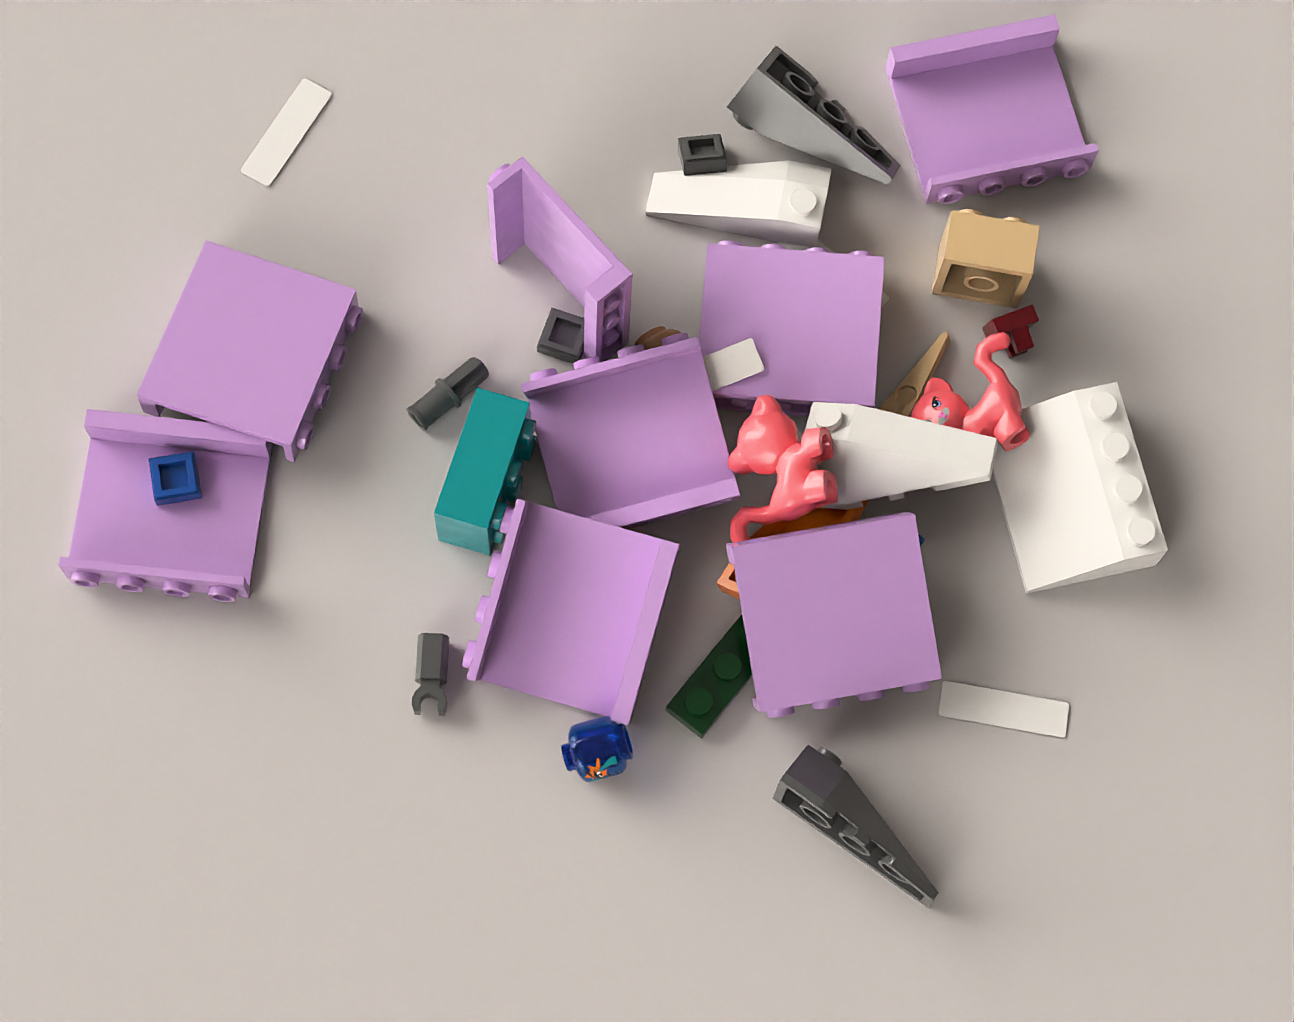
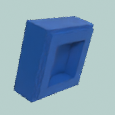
(175, 478)

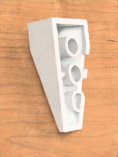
(754, 200)
(897, 454)

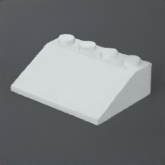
(1077, 492)

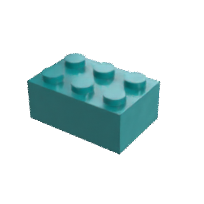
(485, 471)

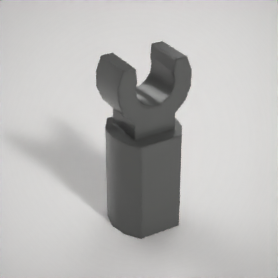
(431, 670)

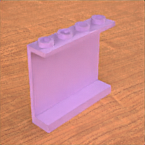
(987, 110)
(533, 214)
(808, 317)
(252, 347)
(633, 435)
(173, 546)
(571, 610)
(836, 613)

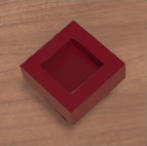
(1017, 326)

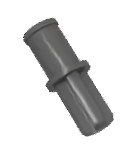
(448, 393)

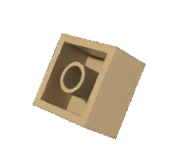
(985, 258)

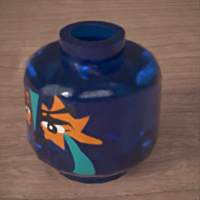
(597, 749)

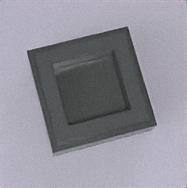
(702, 154)
(562, 336)

